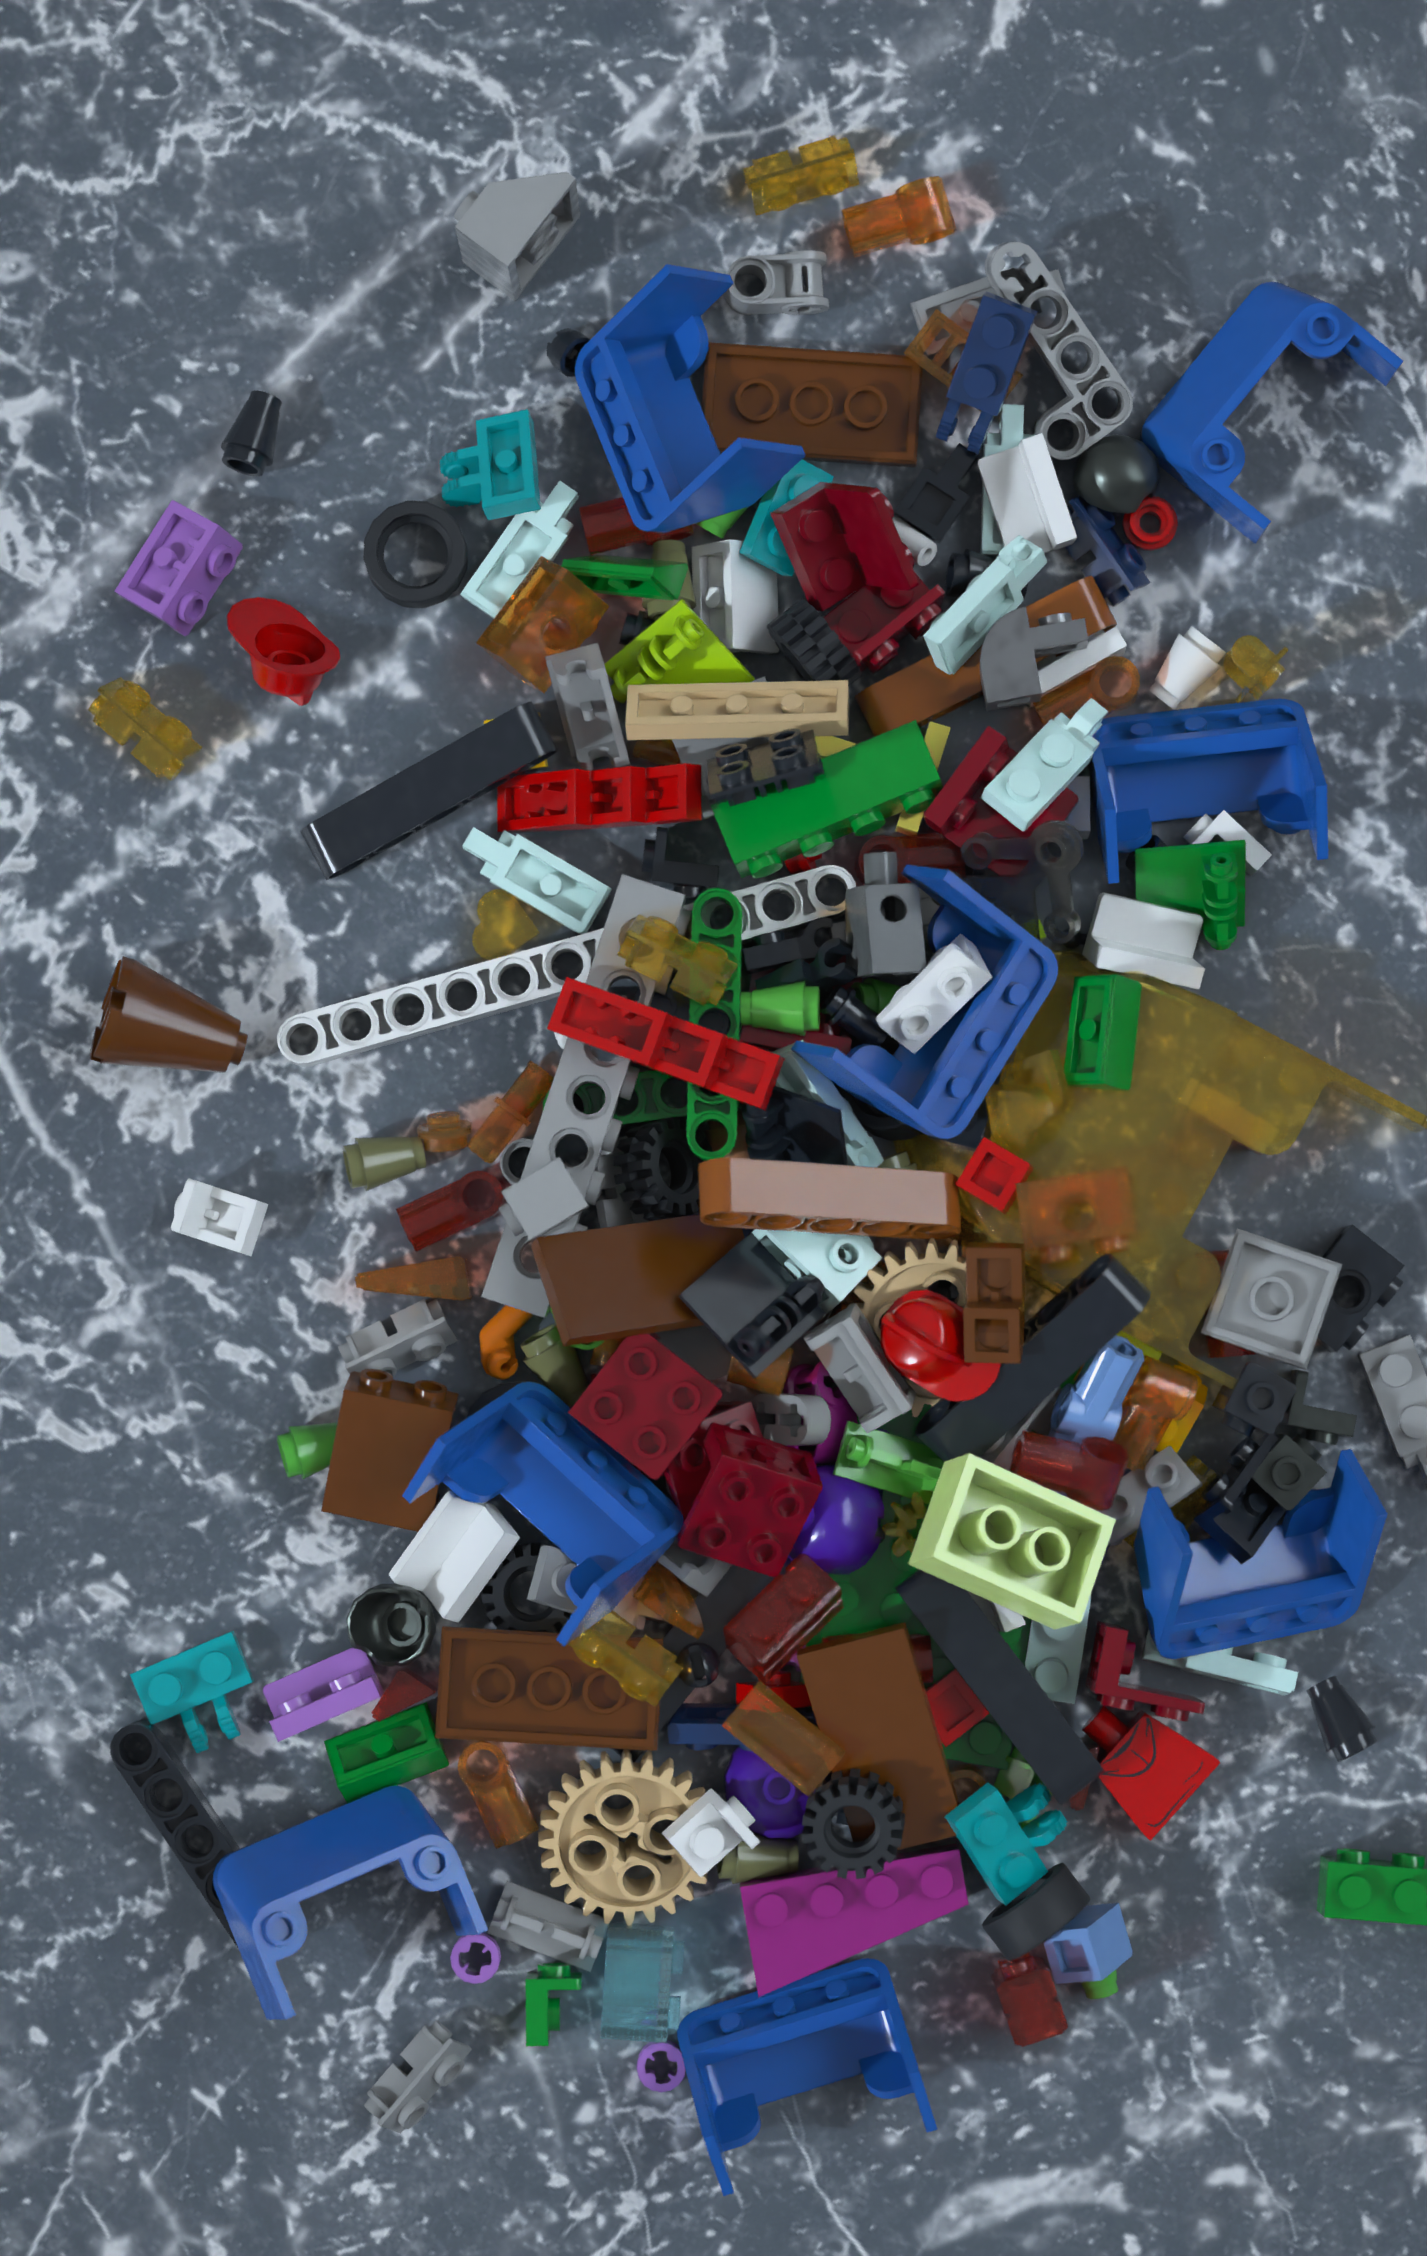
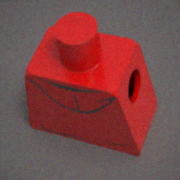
(1147, 1766)

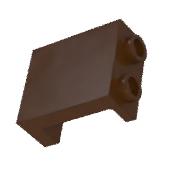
(380, 1445)

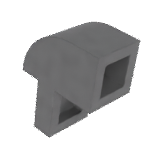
(1010, 650)

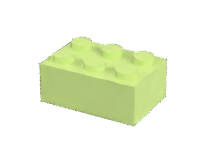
(1012, 1541)

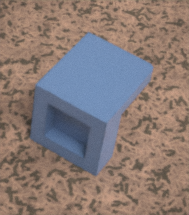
(1089, 1945)

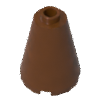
(163, 1025)

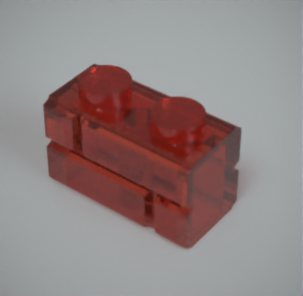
(783, 1617)
(1028, 1999)

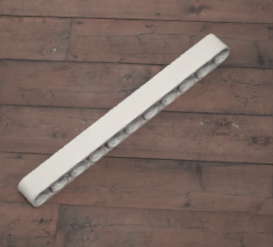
(538, 963)

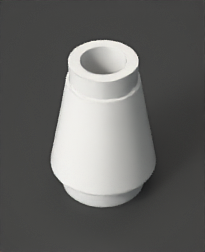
(1186, 667)

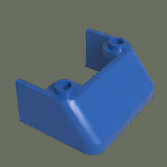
(650, 416)
(1188, 422)
(1206, 763)
(957, 1066)
(566, 1486)
(1297, 1582)
(270, 1877)
(794, 2042)

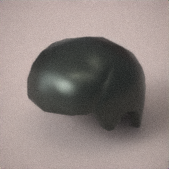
(1117, 474)
(391, 1624)

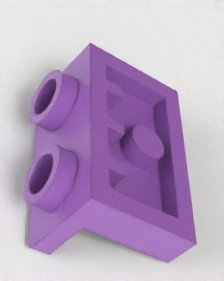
(180, 567)
(321, 1692)

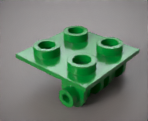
(1197, 880)

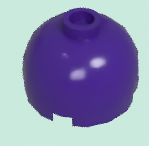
(841, 1525)
(766, 1795)

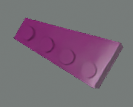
(818, 1919)

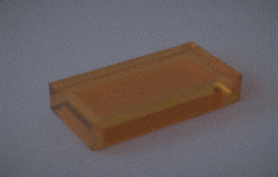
(783, 1738)

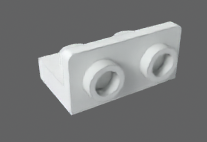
(935, 994)

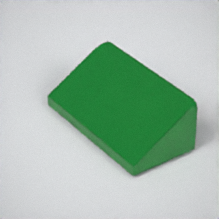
(629, 575)
(1102, 1032)
(386, 1753)

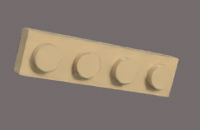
(736, 709)

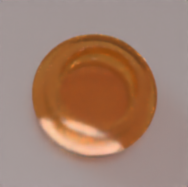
(444, 1132)

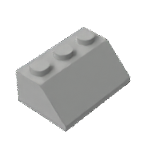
(516, 227)

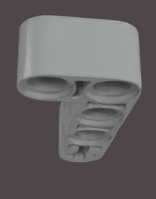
(1049, 344)

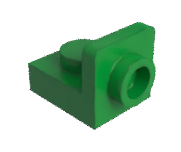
(541, 2010)

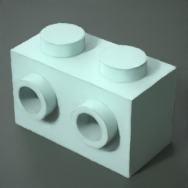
(833, 1258)

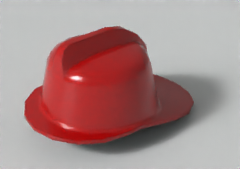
(283, 647)
(926, 1344)

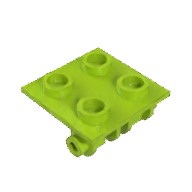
(674, 651)

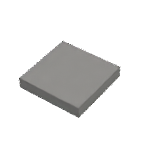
(1271, 1299)

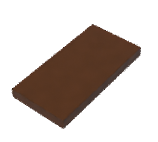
(824, 400)
(627, 1276)
(535, 1692)
(878, 1711)

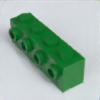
(853, 795)
(1373, 1889)

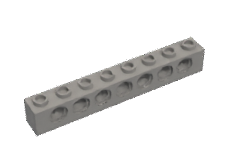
(508, 1278)

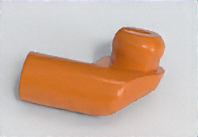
(497, 1342)

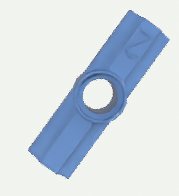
(1096, 1398)

